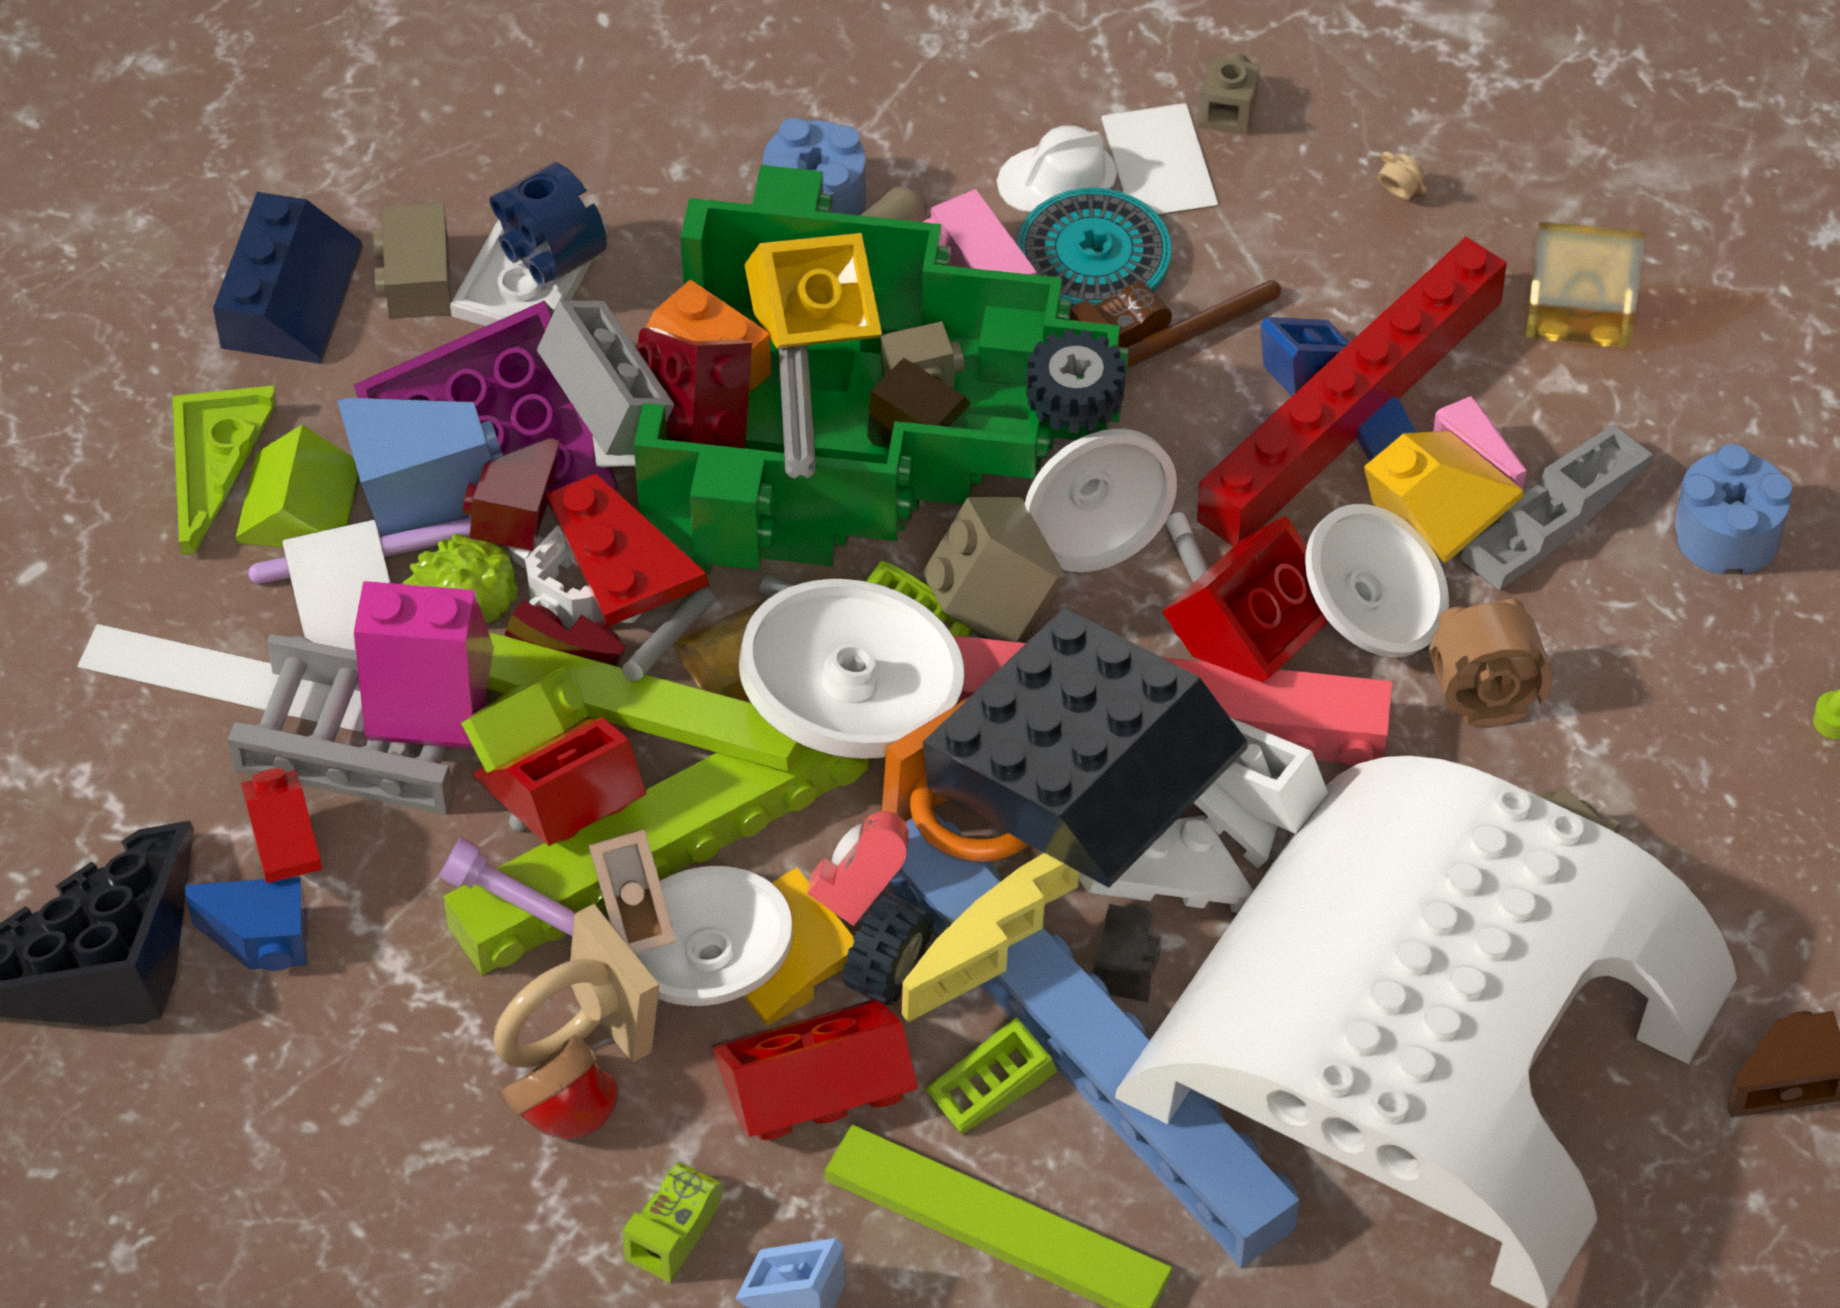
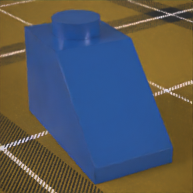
(253, 920)

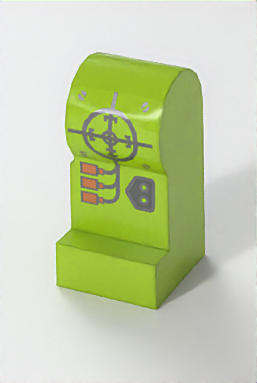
(672, 1221)

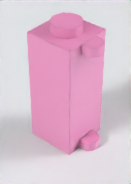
(977, 236)

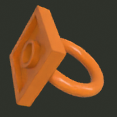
(908, 797)

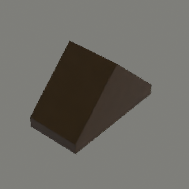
(911, 397)

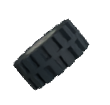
(1071, 401)
(887, 948)

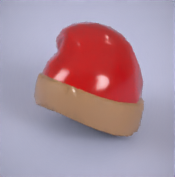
(565, 1093)

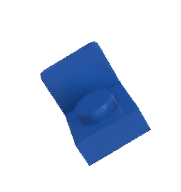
(1298, 348)

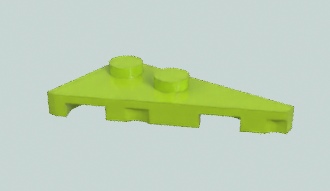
(211, 446)

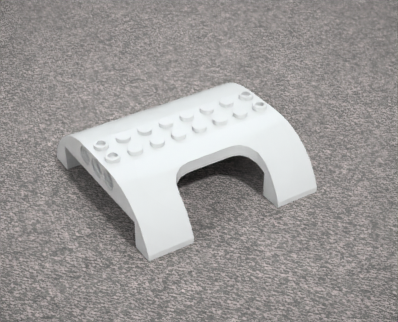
(1411, 976)

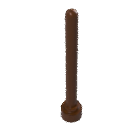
(1203, 322)

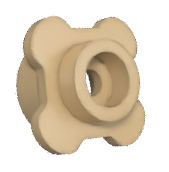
(1401, 176)

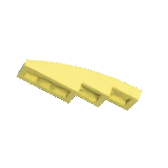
(979, 940)

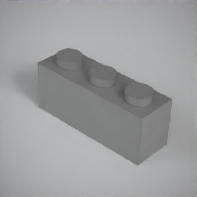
(600, 372)

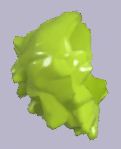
(470, 566)

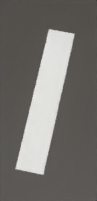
(204, 673)

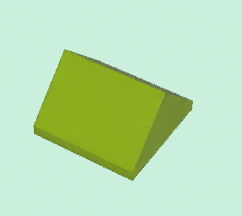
(297, 489)

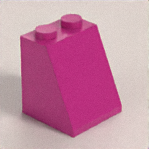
(420, 662)

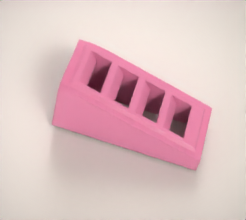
(1475, 429)

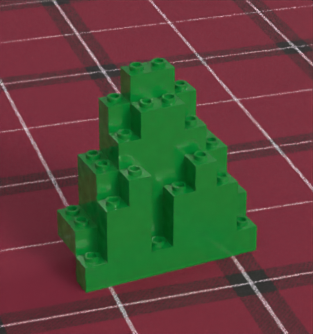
(740, 502)

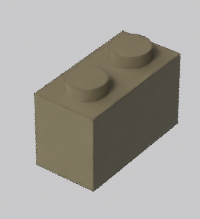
(415, 260)

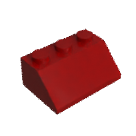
(1250, 605)
(816, 1069)

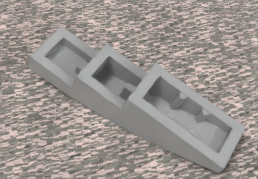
(1558, 507)

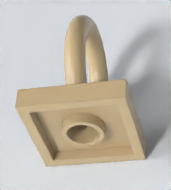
(608, 986)

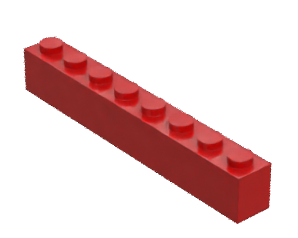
(1348, 390)

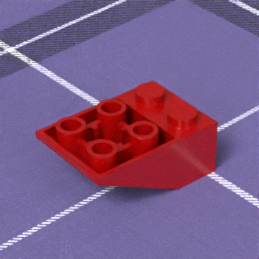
(568, 780)

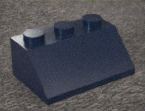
(285, 280)

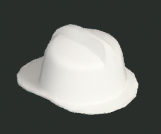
(1061, 162)

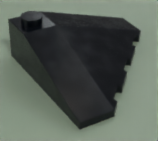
(108, 940)

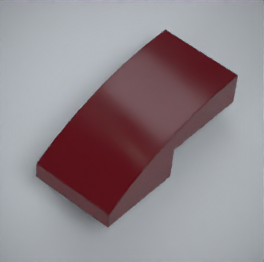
(584, 639)

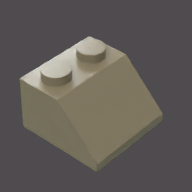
(994, 569)

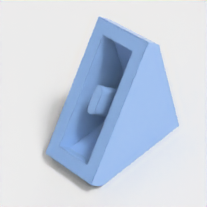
(796, 1276)

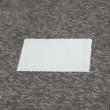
(1160, 158)
(329, 578)

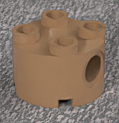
(1490, 662)

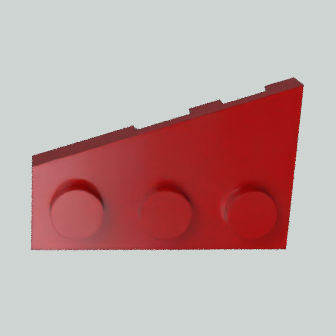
(620, 551)

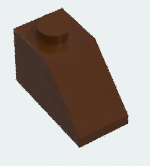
(1791, 1066)

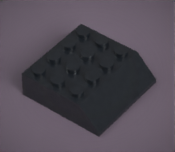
(1083, 747)

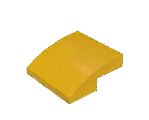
(815, 954)

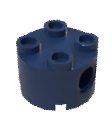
(548, 223)

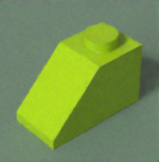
(525, 718)

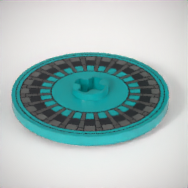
(1110, 221)

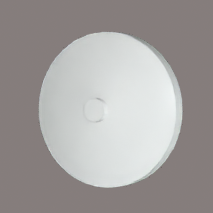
(848, 666)

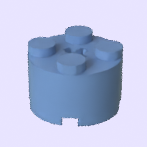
(827, 149)
(1732, 511)

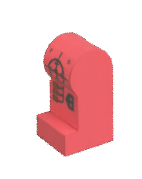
(865, 869)

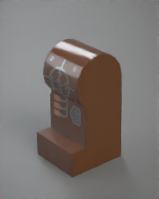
(1134, 309)

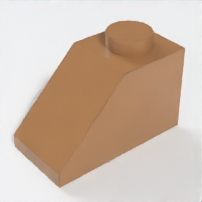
(632, 891)

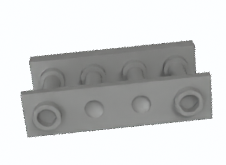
(319, 760)

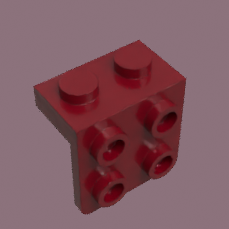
(705, 384)

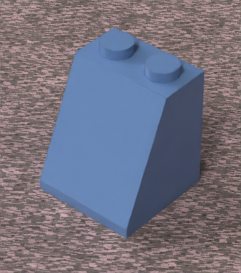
(416, 457)

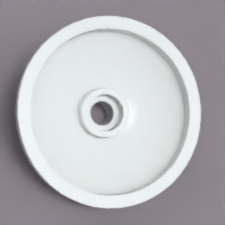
(1103, 498)
(1376, 580)
(728, 936)

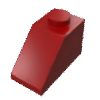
(281, 824)

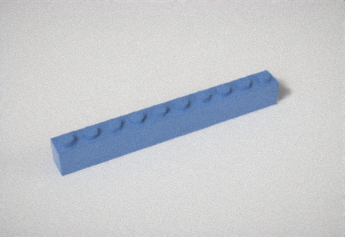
(1094, 1048)

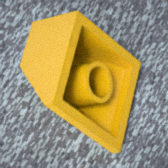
(813, 290)
(1440, 489)

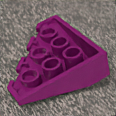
(508, 385)

